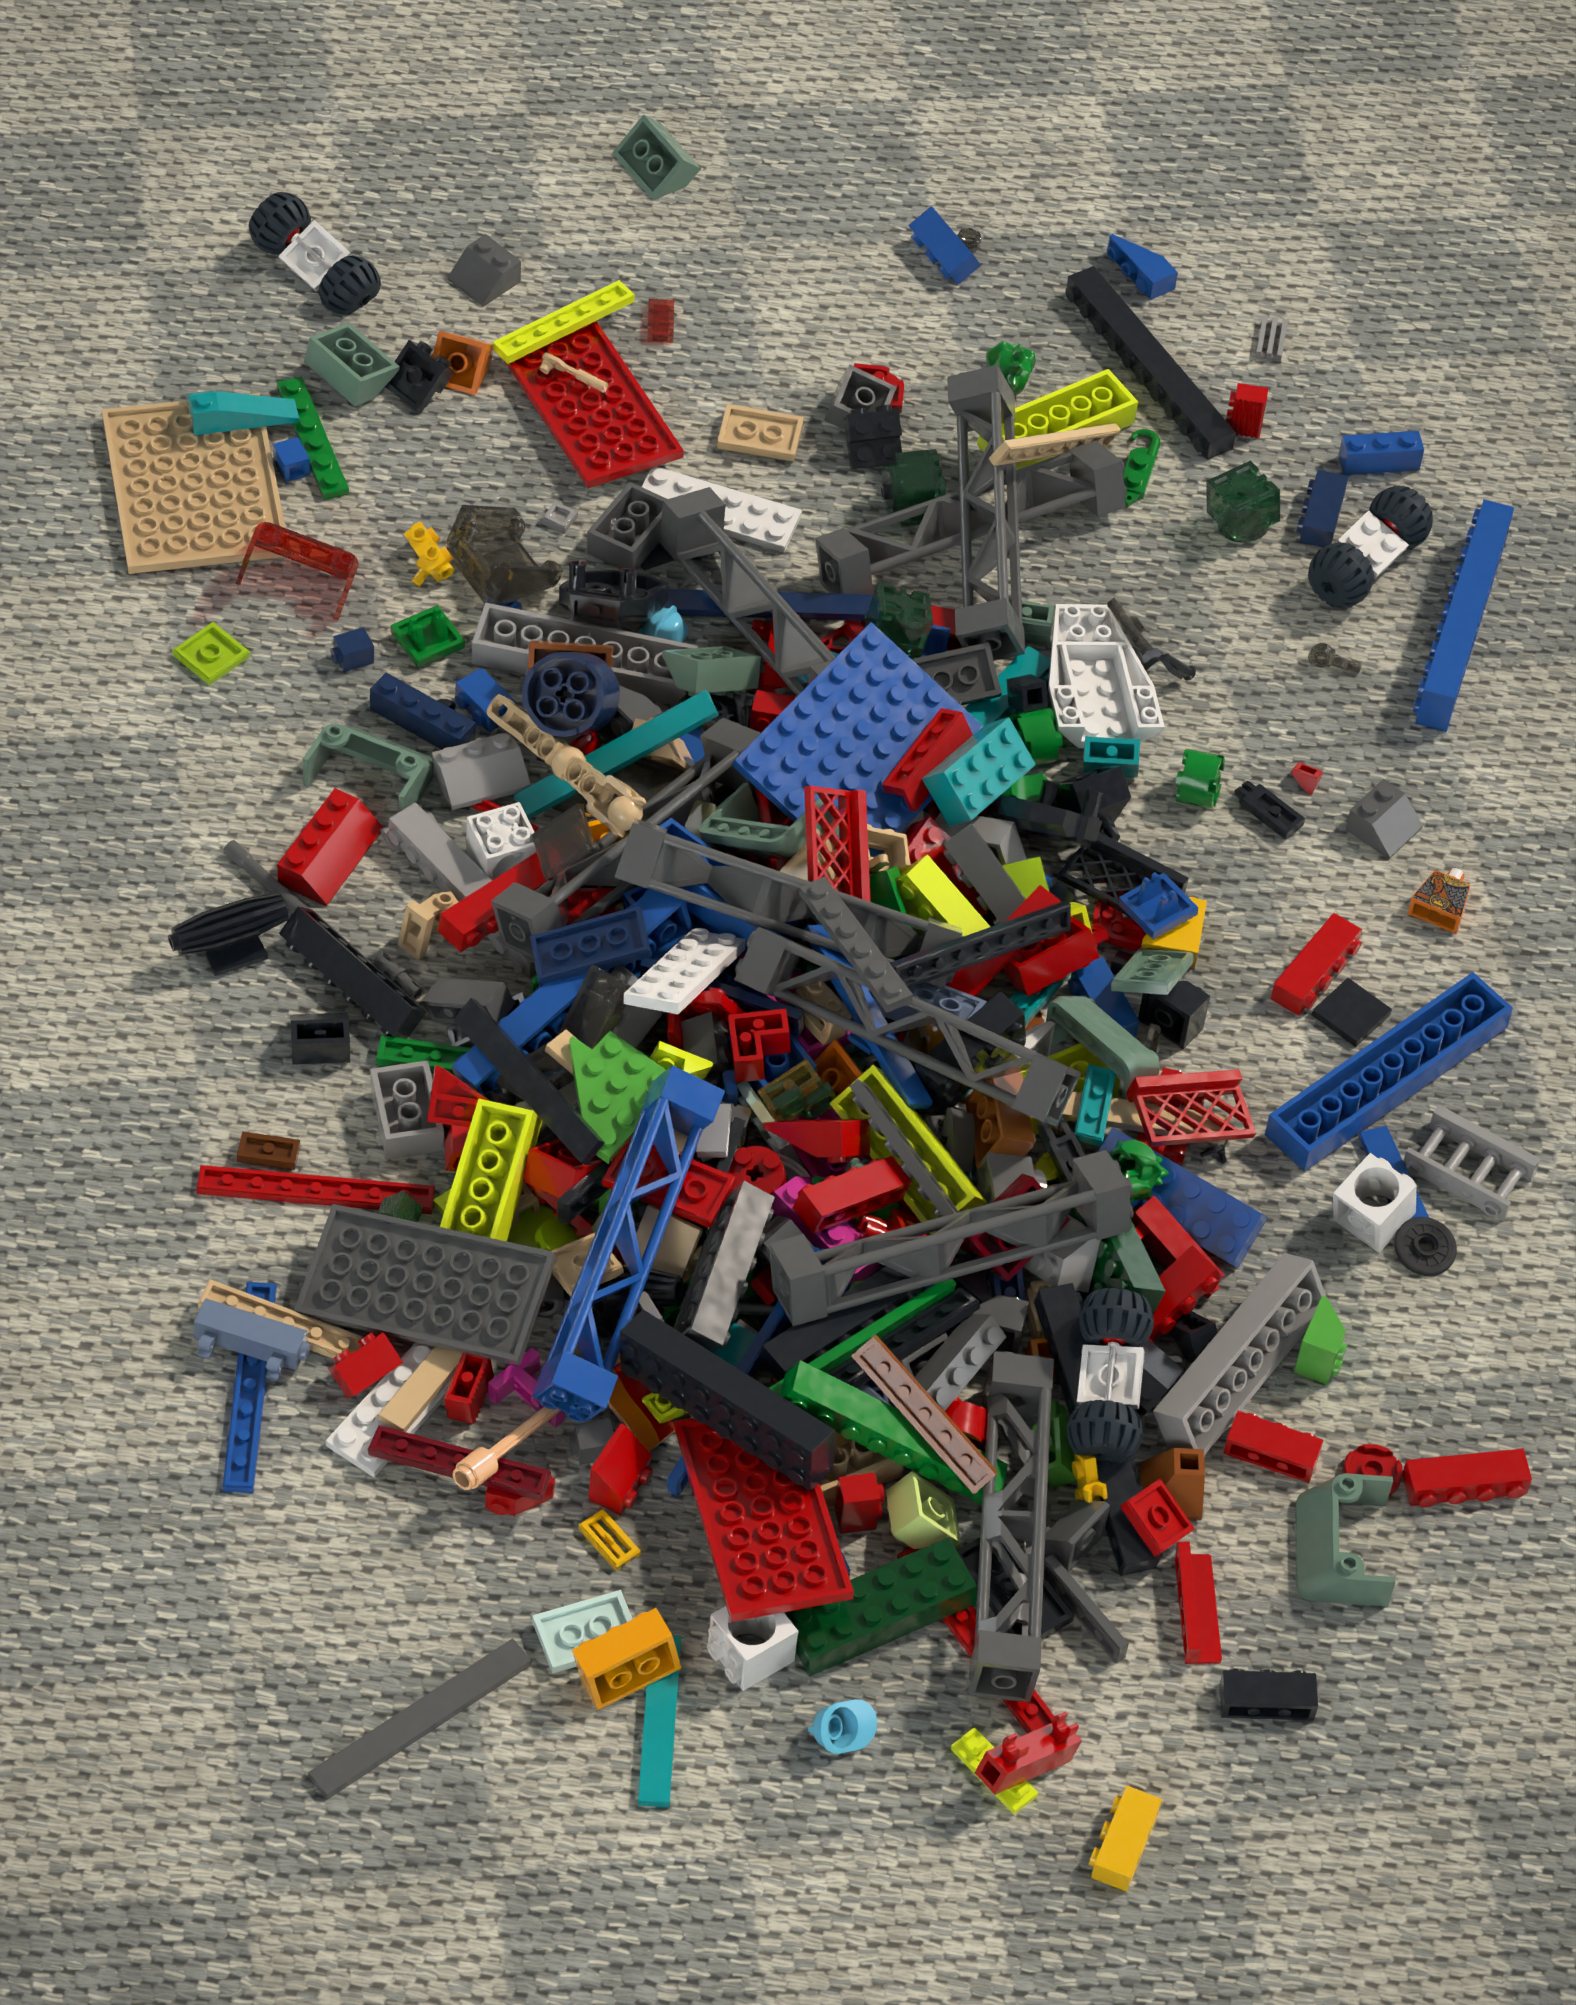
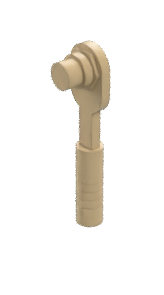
(550, 362)

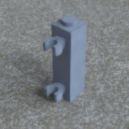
(250, 1335)

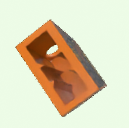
(1441, 899)

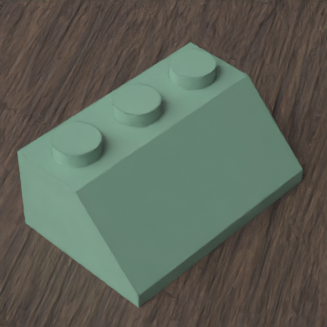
(655, 158)
(350, 363)
(713, 670)

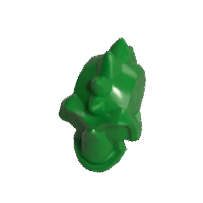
(1014, 362)
(1140, 1166)

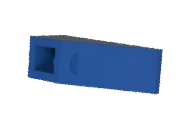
(1145, 268)

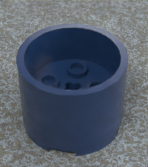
(592, 688)

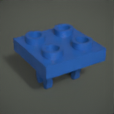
(1158, 905)

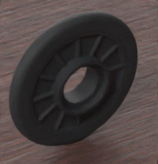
(1423, 1262)

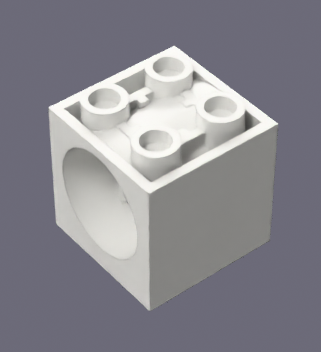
(499, 839)
(1374, 1224)
(751, 1663)

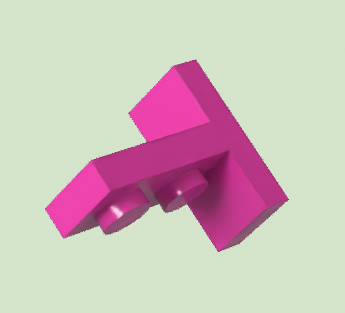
(521, 1381)

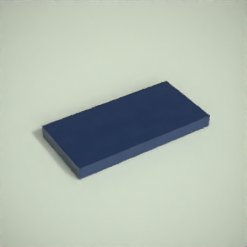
(597, 941)

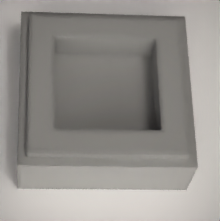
(559, 517)

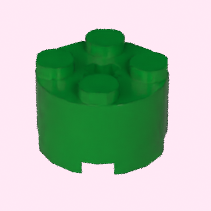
(1039, 734)
(1200, 779)

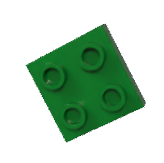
(427, 636)

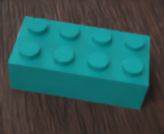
(978, 771)

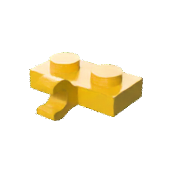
(1089, 1487)

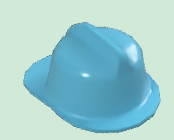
(666, 625)
(844, 1726)

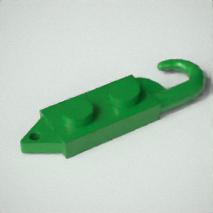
(1140, 466)

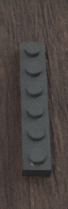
(856, 944)
(898, 1144)

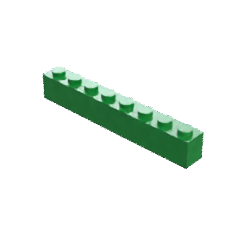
(874, 1425)

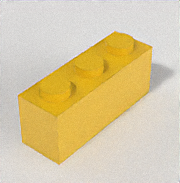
(1124, 1837)

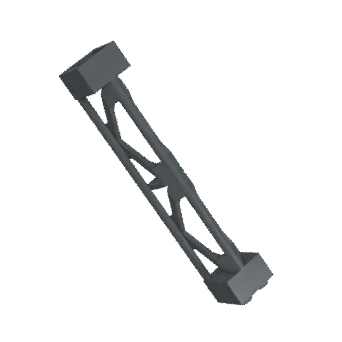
(1003, 1662)

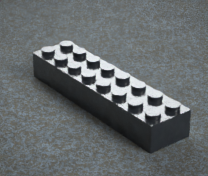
(727, 1400)

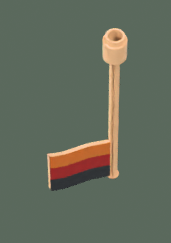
(625, 1404)

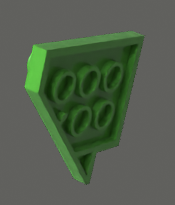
(611, 1088)

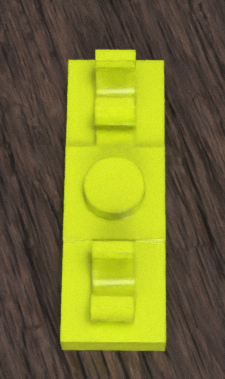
(971, 1749)

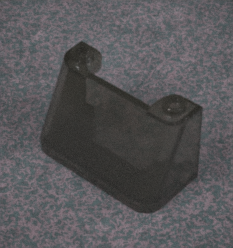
(493, 559)

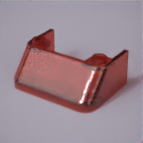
(305, 551)

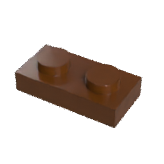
(268, 1150)

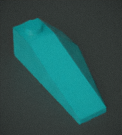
(230, 411)

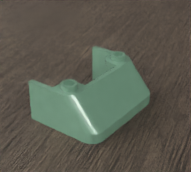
(376, 751)
(738, 829)
(1102, 1037)
(1321, 1569)

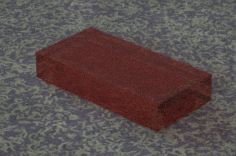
(660, 320)

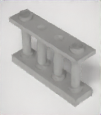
(1481, 1141)

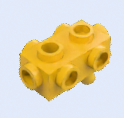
(432, 558)

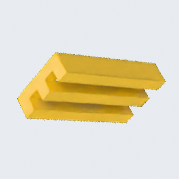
(634, 1551)

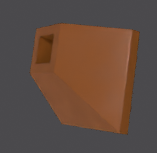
(1182, 1474)

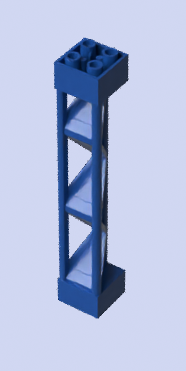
(585, 1385)

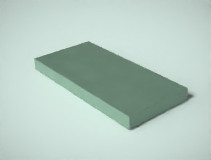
(1152, 971)

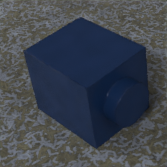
(352, 649)

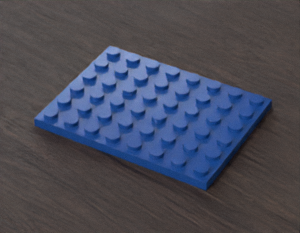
(849, 732)

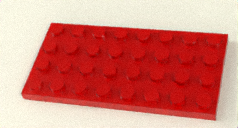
(598, 431)
(762, 1530)

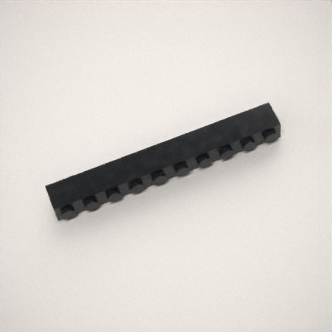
(1150, 363)
(1058, 1315)

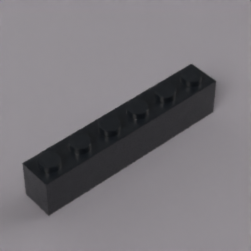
(352, 973)
(818, 1336)

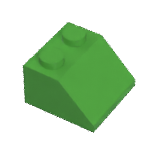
(1322, 1345)

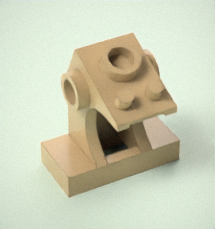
(421, 920)

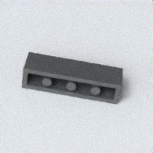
(984, 873)
(960, 1358)

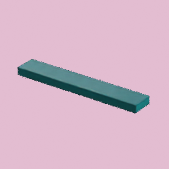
(659, 1739)

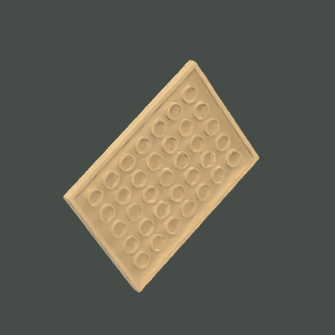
(186, 494)

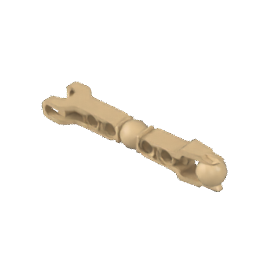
(571, 766)

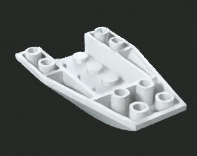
(1098, 678)

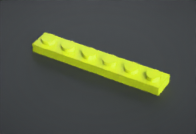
(563, 321)

